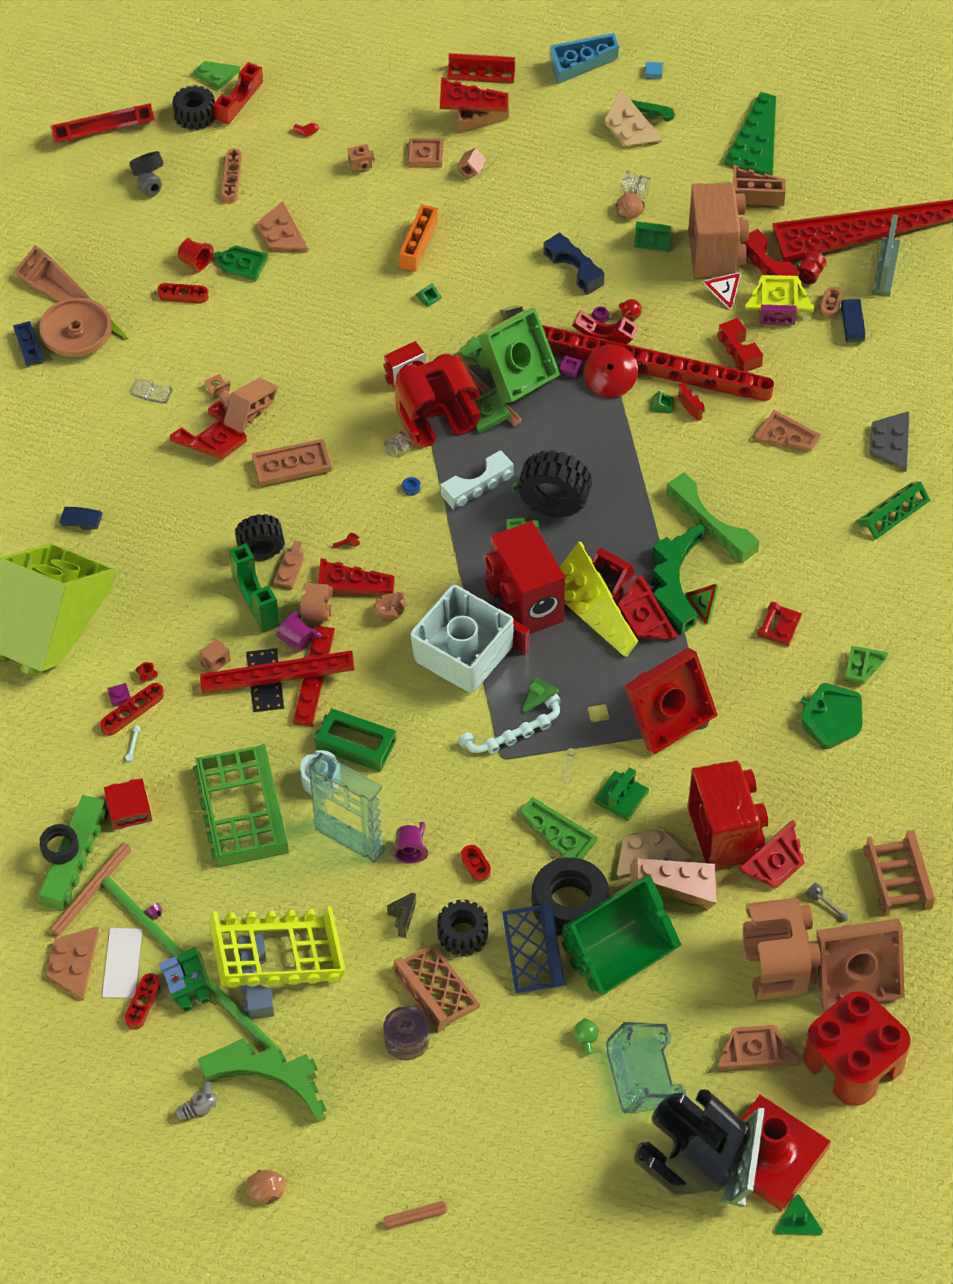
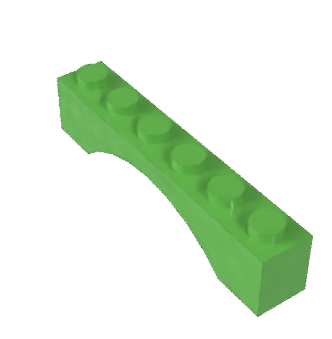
(735, 540)

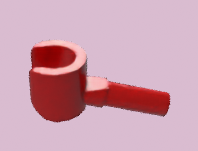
(351, 538)

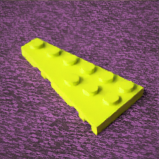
(593, 602)

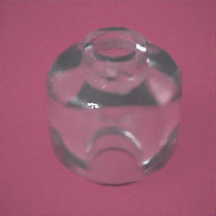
(398, 444)

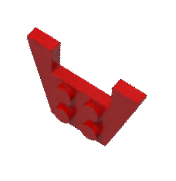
(214, 441)

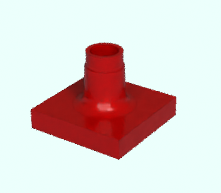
(671, 700)
(785, 1154)

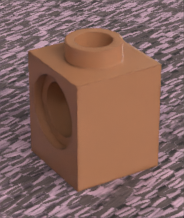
(214, 656)

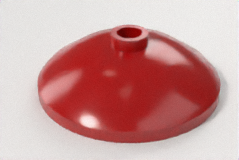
(615, 381)

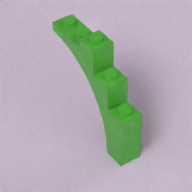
(239, 1060)

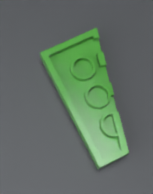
(560, 832)

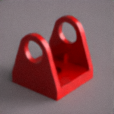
(605, 559)

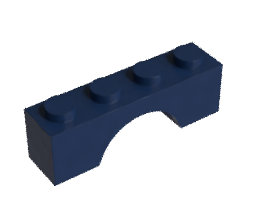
(561, 250)

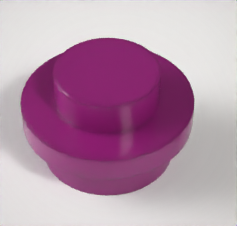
(600, 314)

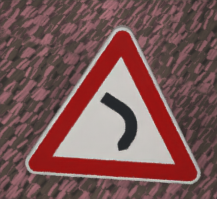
(724, 288)

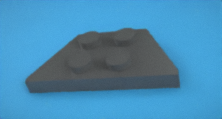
(890, 439)

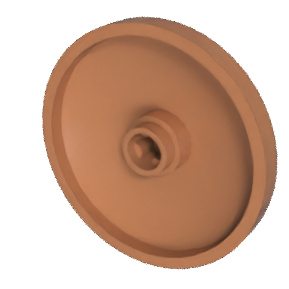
(75, 327)

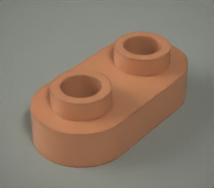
(831, 302)

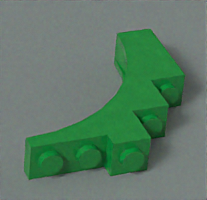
(667, 575)

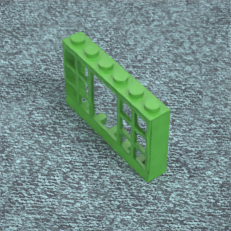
(280, 843)

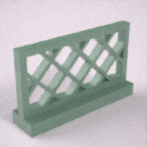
(887, 262)
(744, 1163)

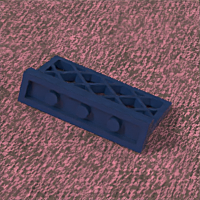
(551, 944)

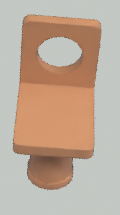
(220, 391)

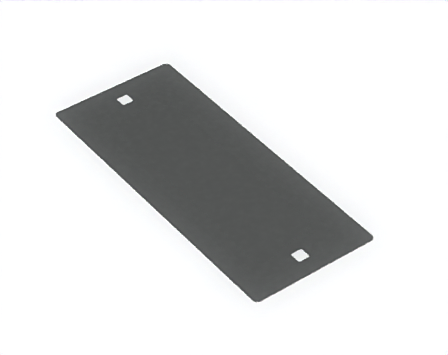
(616, 517)

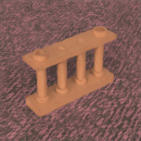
(914, 861)

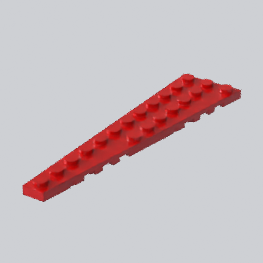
(848, 229)

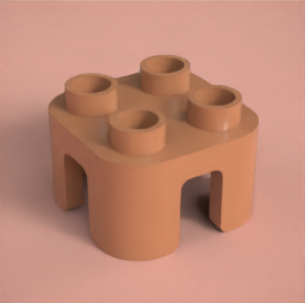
(782, 945)

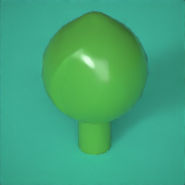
(586, 1033)

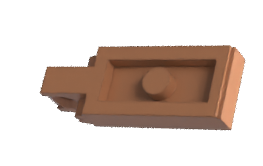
(290, 567)

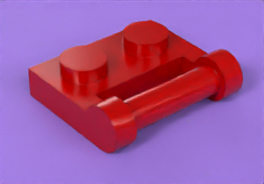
(785, 626)

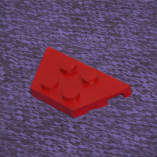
(644, 613)
(776, 858)

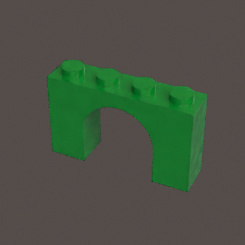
(259, 600)

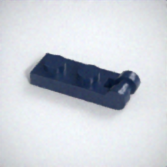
(28, 343)

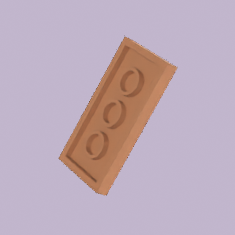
(291, 462)

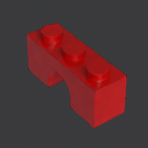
(745, 356)

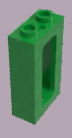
(350, 751)

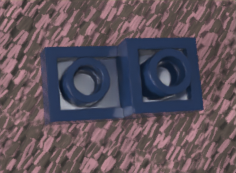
(81, 517)

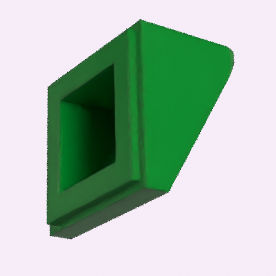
(429, 295)
(661, 402)

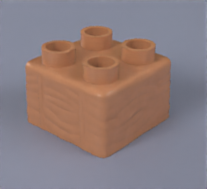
(717, 229)

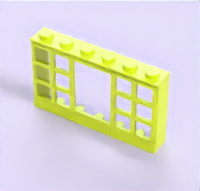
(271, 923)

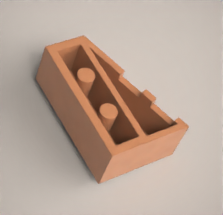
(473, 119)
(249, 401)

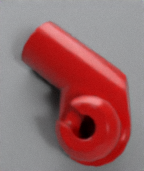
(306, 130)

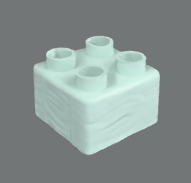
(462, 638)

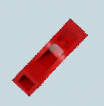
(621, 332)

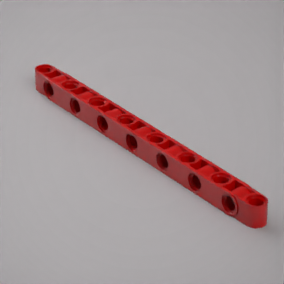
(667, 365)

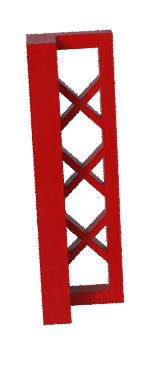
(481, 64)

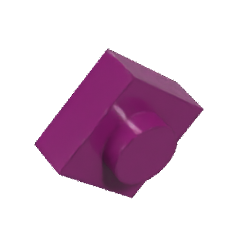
(570, 366)
(118, 694)

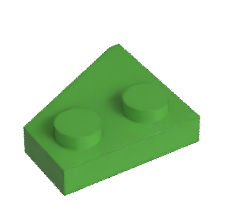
(216, 73)
(863, 664)

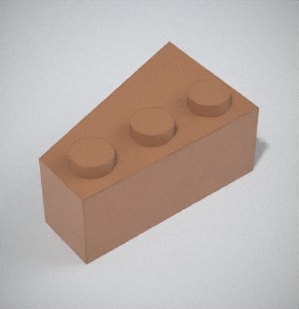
(758, 188)

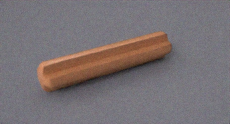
(415, 1215)

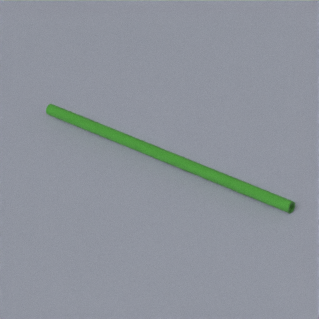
(175, 950)

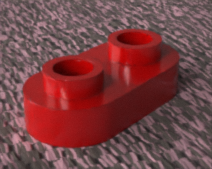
(476, 864)

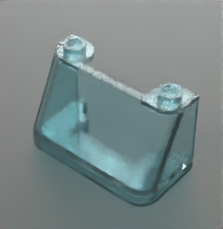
(640, 1066)

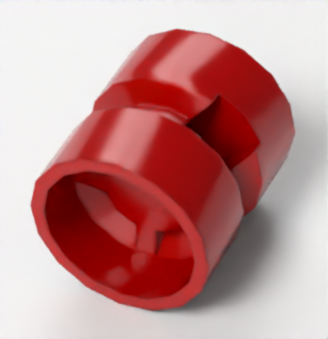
(811, 267)

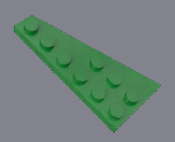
(755, 140)

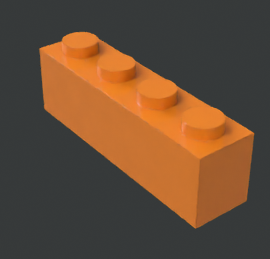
(418, 238)

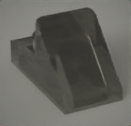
(403, 910)

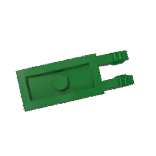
(654, 109)

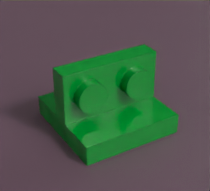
(653, 236)
(622, 794)

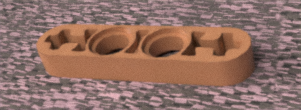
(231, 175)

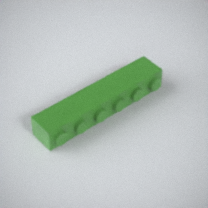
(64, 877)

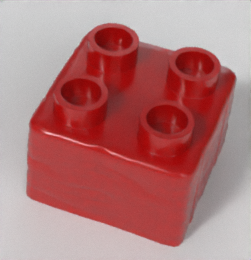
(725, 814)

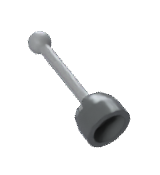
(815, 892)

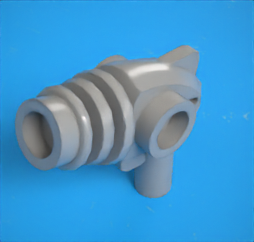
(200, 1103)

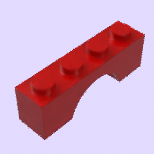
(248, 82)
(756, 252)

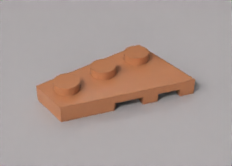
(786, 432)

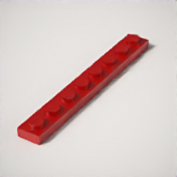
(277, 672)

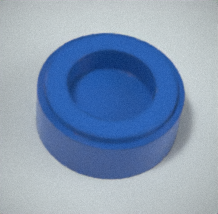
(411, 486)

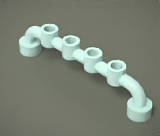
(509, 737)

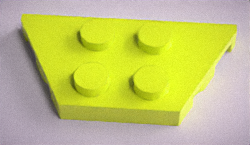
(779, 291)

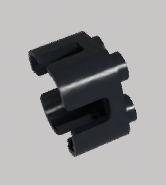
(702, 1144)

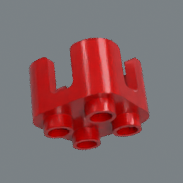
(435, 390)
(858, 1045)

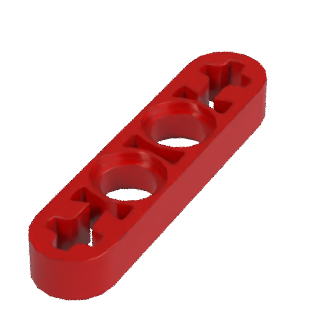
(129, 706)

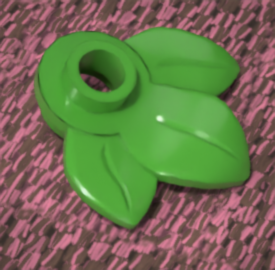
(472, 350)

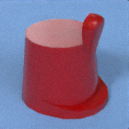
(195, 254)

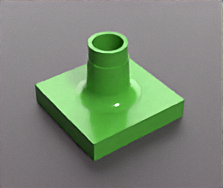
(517, 355)

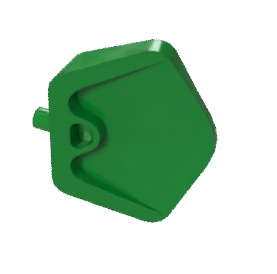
(832, 715)

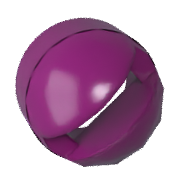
(154, 911)

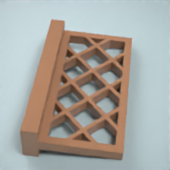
(423, 998)

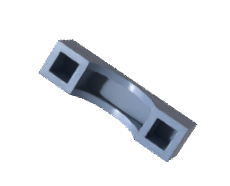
(259, 998)

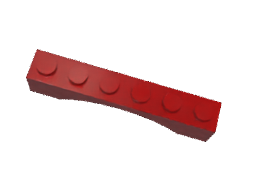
(102, 122)

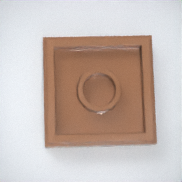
(425, 152)

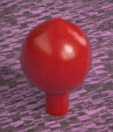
(630, 309)

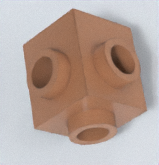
(360, 158)

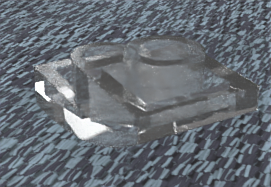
(148, 391)

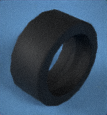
(146, 163)
(52, 832)

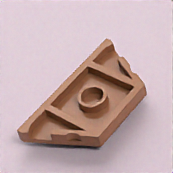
(280, 231)
(72, 960)
(756, 1049)

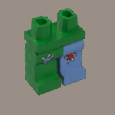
(187, 979)

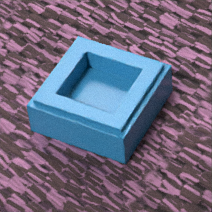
(653, 70)

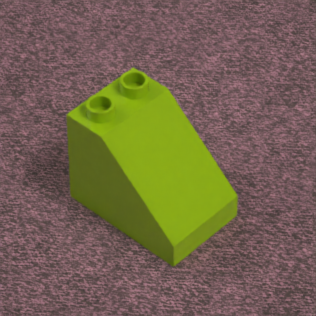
(47, 604)

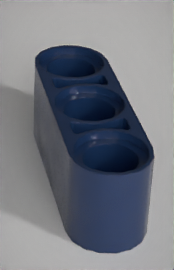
(853, 320)

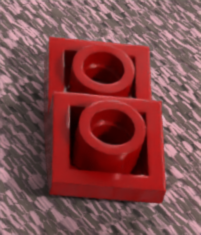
(690, 402)

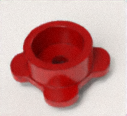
(146, 667)

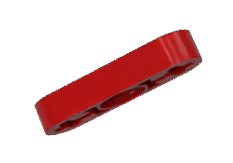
(171, 287)
(143, 1009)

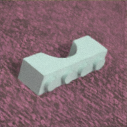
(460, 491)

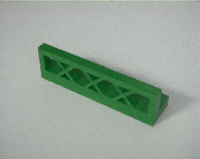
(890, 504)

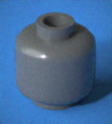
(149, 184)

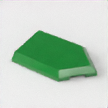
(241, 261)

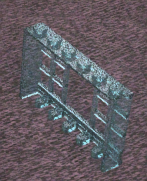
(365, 842)

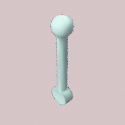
(129, 757)

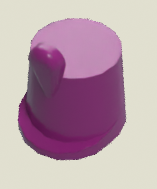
(296, 632)
(409, 844)

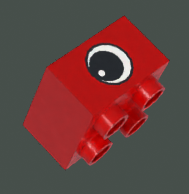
(526, 577)

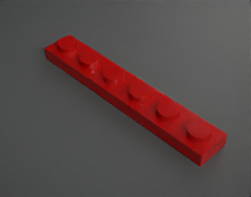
(312, 686)

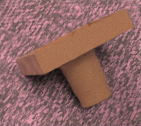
(861, 959)

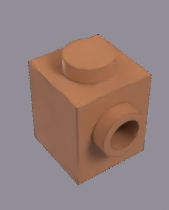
(471, 163)

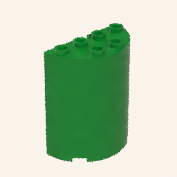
(620, 936)

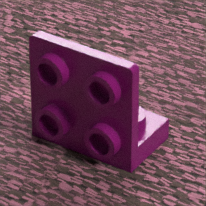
(777, 314)

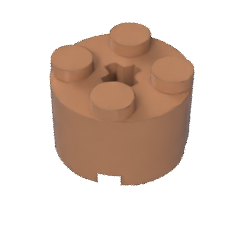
(315, 602)

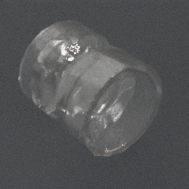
(635, 184)

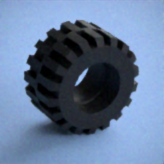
(193, 107)
(262, 535)
(462, 913)

